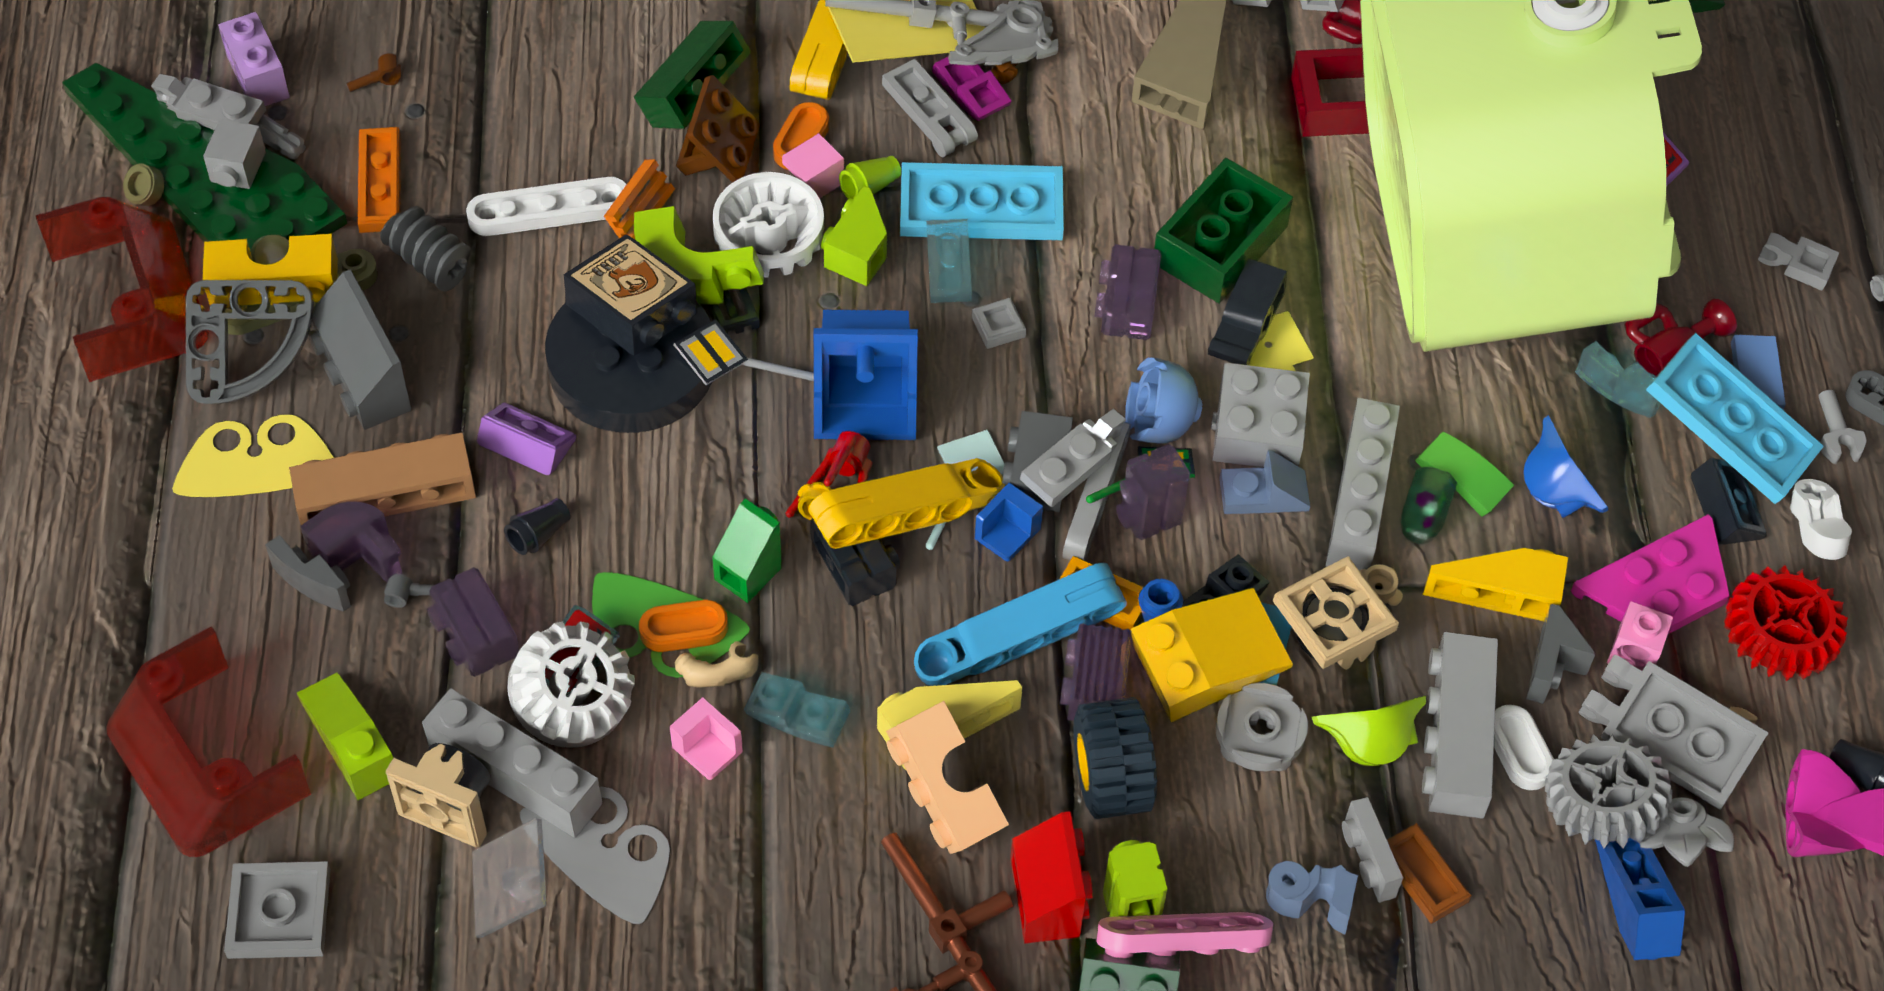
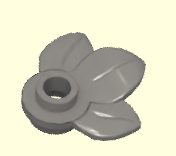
(1689, 831)

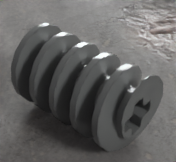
(427, 247)

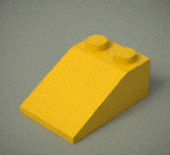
(1209, 651)

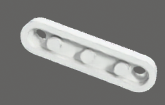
(543, 206)

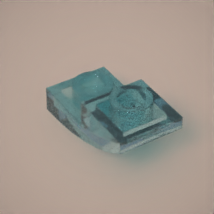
(1620, 385)
(791, 709)

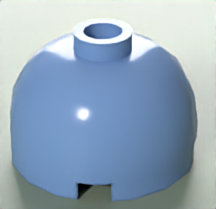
(1162, 402)

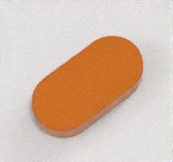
(801, 125)
(683, 625)

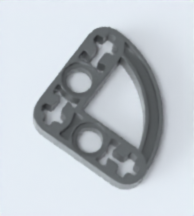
(217, 321)

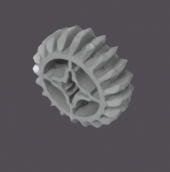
(1608, 791)

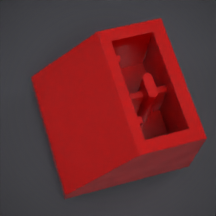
(1050, 880)

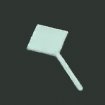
(970, 447)

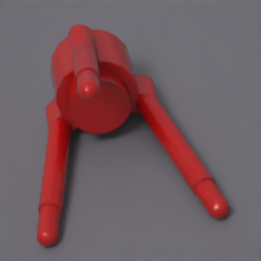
(845, 458)

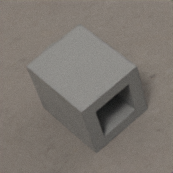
(234, 154)

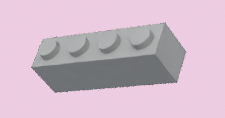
(1363, 483)
(1462, 725)
(517, 763)

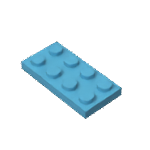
(993, 198)
(1735, 418)

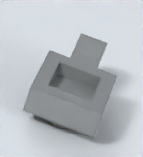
(1805, 261)

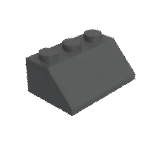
(358, 354)

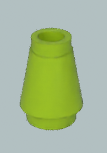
(869, 173)

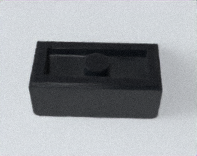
(1728, 501)

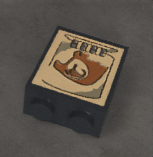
(630, 294)

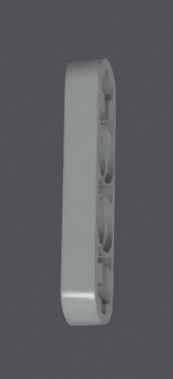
(1088, 515)

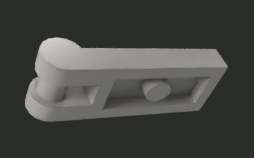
(929, 107)

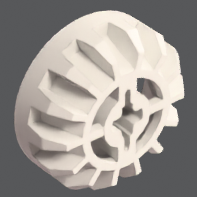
(765, 214)
(546, 709)

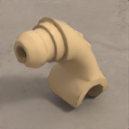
(702, 674)

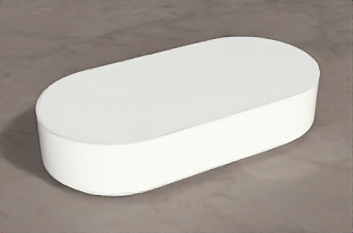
(1521, 747)

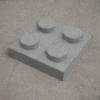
(277, 910)

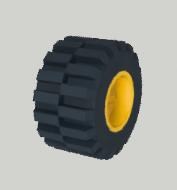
(1115, 758)

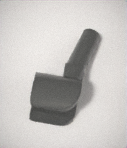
(399, 589)

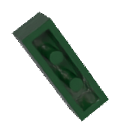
(674, 88)

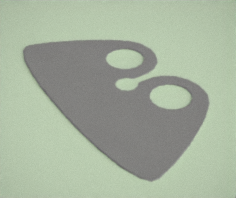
(605, 873)

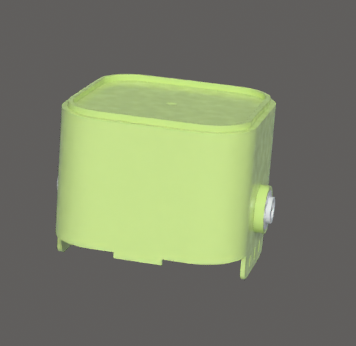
(1522, 160)

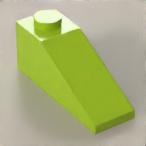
(348, 734)

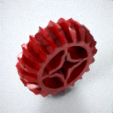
(1784, 609)

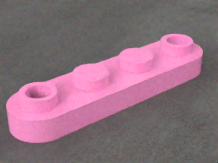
(1184, 932)

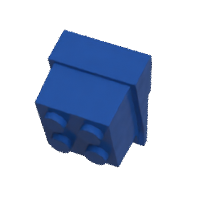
(865, 375)

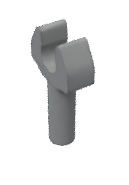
(1839, 432)

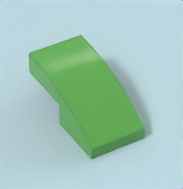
(1477, 478)

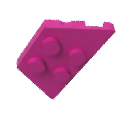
(1672, 575)

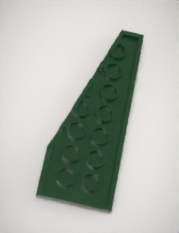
(148, 133)

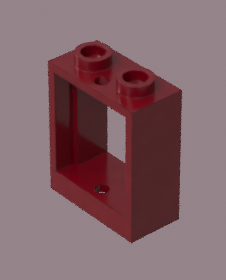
(1334, 117)

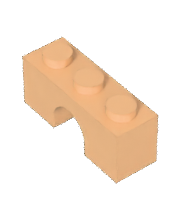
(957, 816)

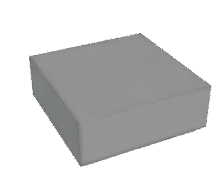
(998, 323)

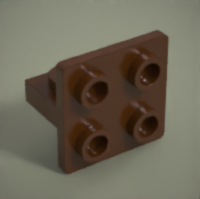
(718, 133)

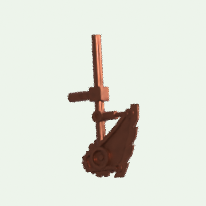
(945, 926)

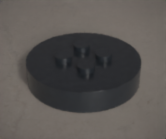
(614, 388)

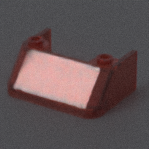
(146, 320)
(193, 803)

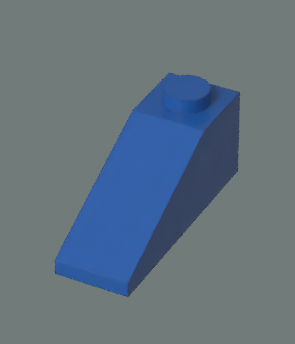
(1642, 900)

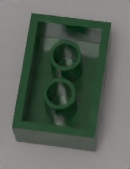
(1221, 227)

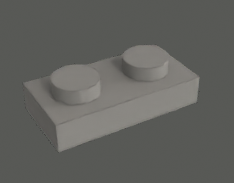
(1377, 861)

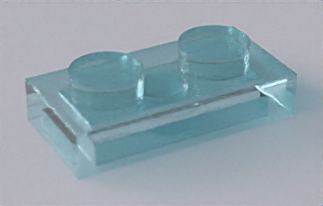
(949, 260)

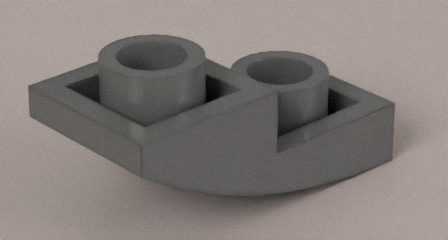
(310, 577)

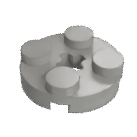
(1258, 751)

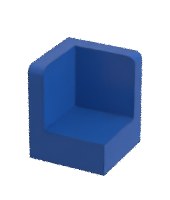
(1008, 522)

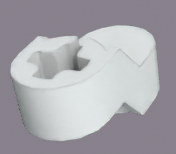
(1820, 519)

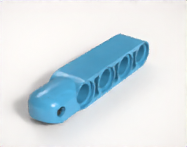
(1020, 626)

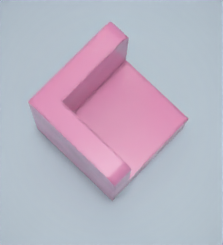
(815, 164)
(706, 739)

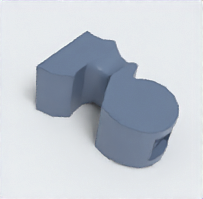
(1294, 890)

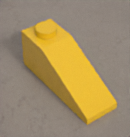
(1508, 581)

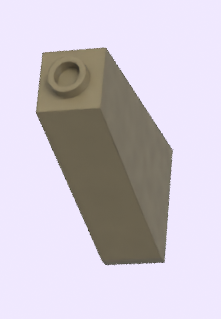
(1182, 63)

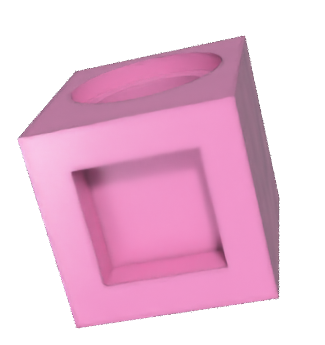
(1641, 635)

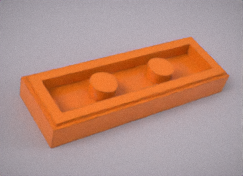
(378, 177)

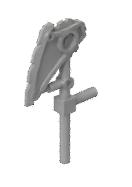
(1011, 33)

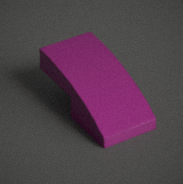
(972, 88)

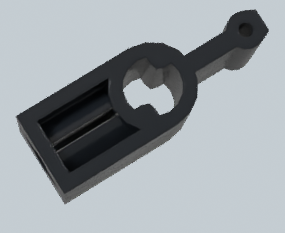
(1248, 312)

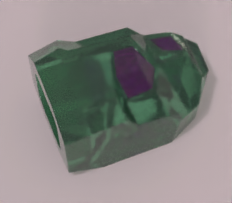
(1427, 504)

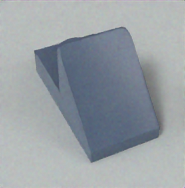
(1270, 489)

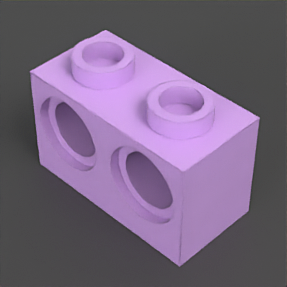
(254, 59)

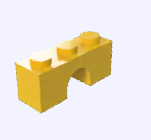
(308, 261)

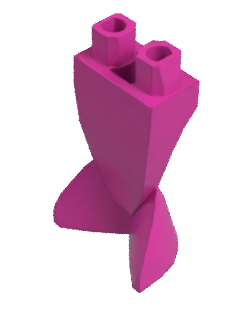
(1829, 811)

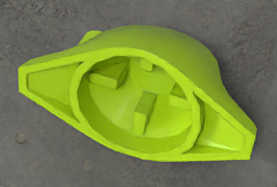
(1374, 735)

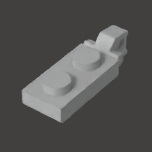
(206, 102)
(1073, 458)

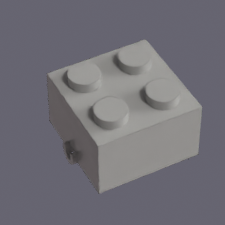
(1260, 413)

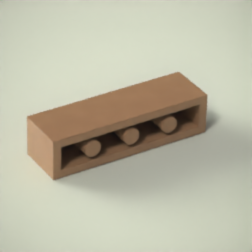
(389, 478)

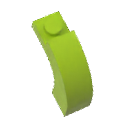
(712, 272)

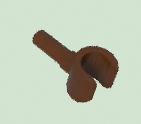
(1005, 72)
(388, 73)

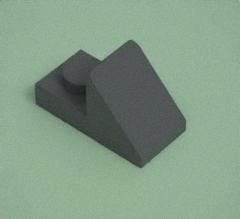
(1558, 649)

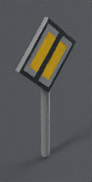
(714, 354)

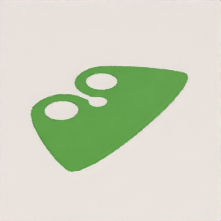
(625, 598)

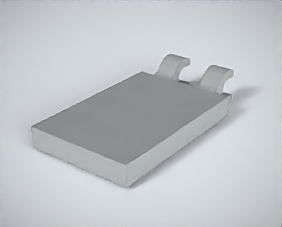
(1694, 735)

